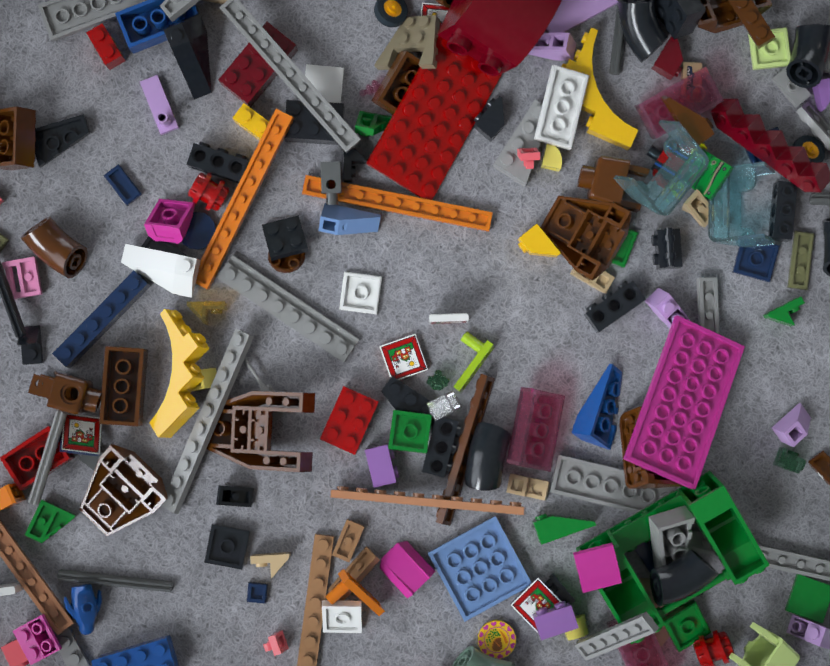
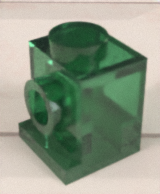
(789, 461)

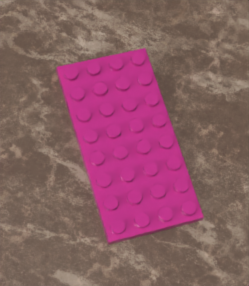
(684, 402)

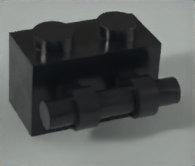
(667, 248)

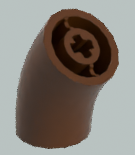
(56, 248)

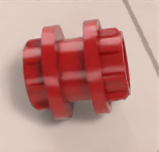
(208, 191)
(713, 649)

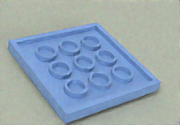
(479, 568)

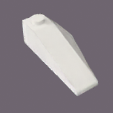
(166, 269)

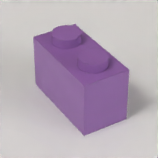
(381, 465)
(555, 620)

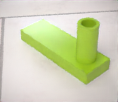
(483, 351)

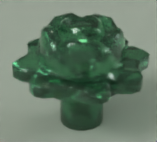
(437, 381)

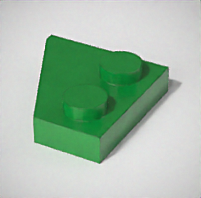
(371, 123)
(48, 521)

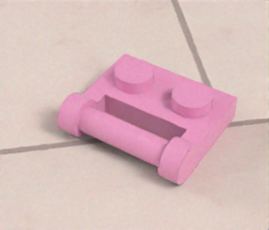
(28, 277)

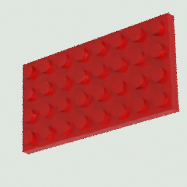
(432, 122)

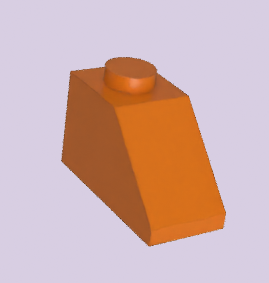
(10, 496)

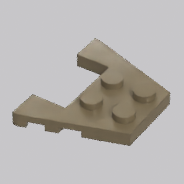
(414, 35)

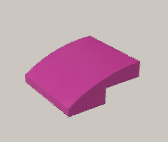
(597, 567)

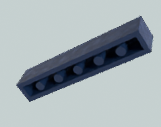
(101, 319)

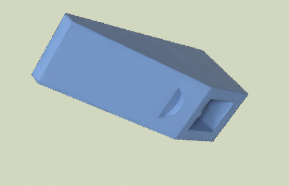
(345, 220)

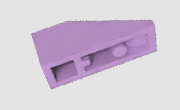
(555, 47)

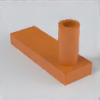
(349, 583)

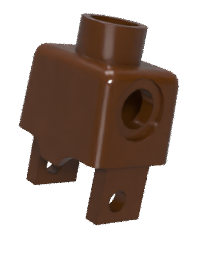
(601, 181)
(59, 391)

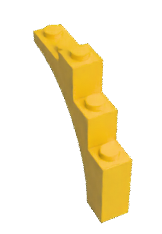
(604, 122)
(185, 376)

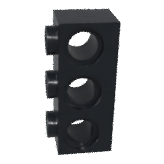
(208, 164)
(782, 211)
(624, 306)
(432, 453)

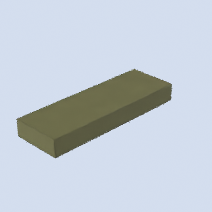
(800, 260)

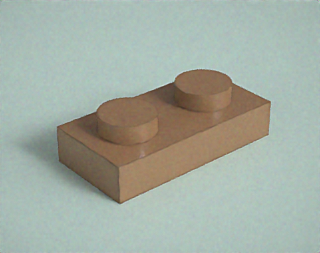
(348, 540)

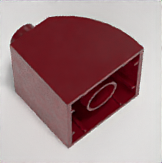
(496, 30)

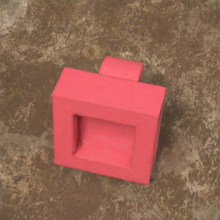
(528, 156)
(276, 643)

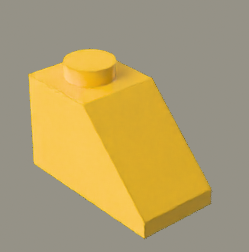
(537, 243)

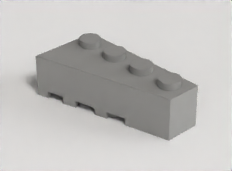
(523, 137)
(670, 535)

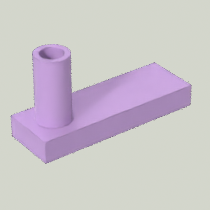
(159, 105)

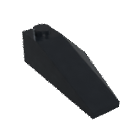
(190, 47)

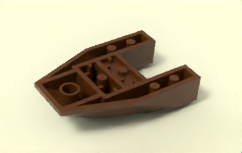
(246, 431)

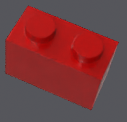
(105, 46)

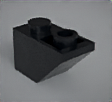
(492, 120)

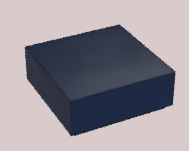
(257, 592)

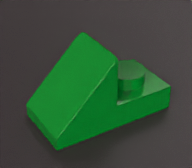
(781, 313)

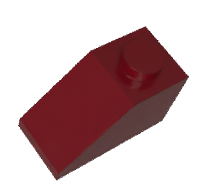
(669, 60)

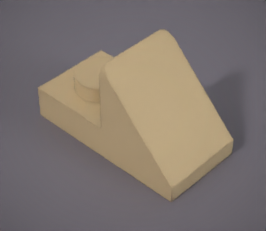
(697, 207)
(275, 559)

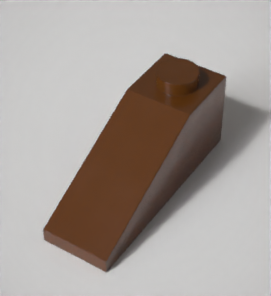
(696, 125)

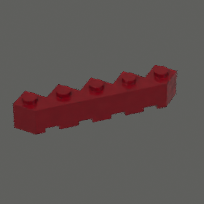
(770, 146)

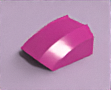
(169, 220)
(406, 568)

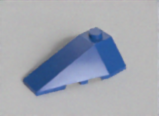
(596, 416)

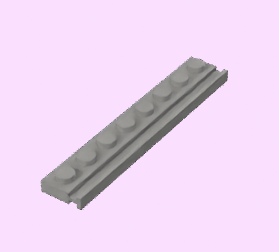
(288, 308)

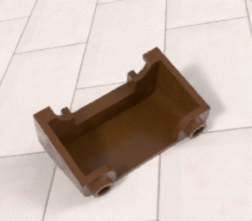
(636, 476)

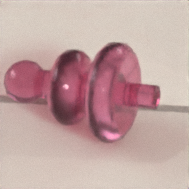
(370, 89)

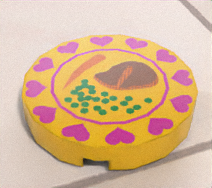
(496, 639)

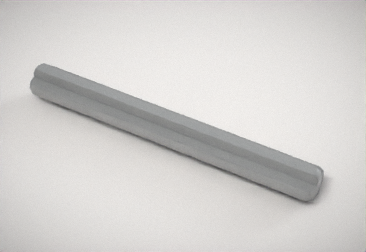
(47, 457)

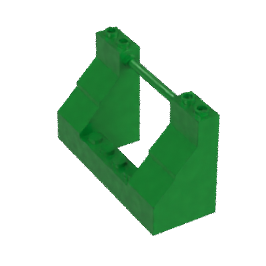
(718, 522)

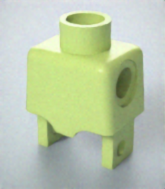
(766, 650)

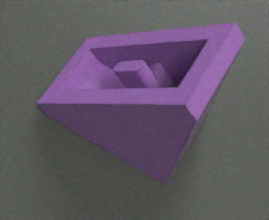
(822, 94)

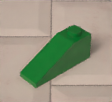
(554, 527)

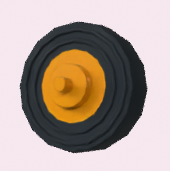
(391, 12)
(813, 147)

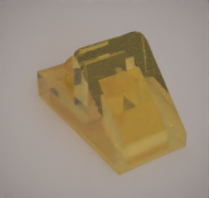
(201, 309)

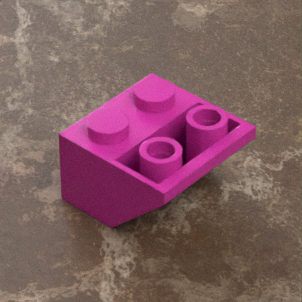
(37, 639)

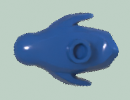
(84, 607)

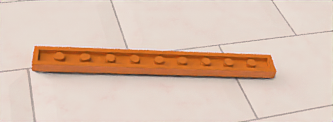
(243, 198)
(403, 204)

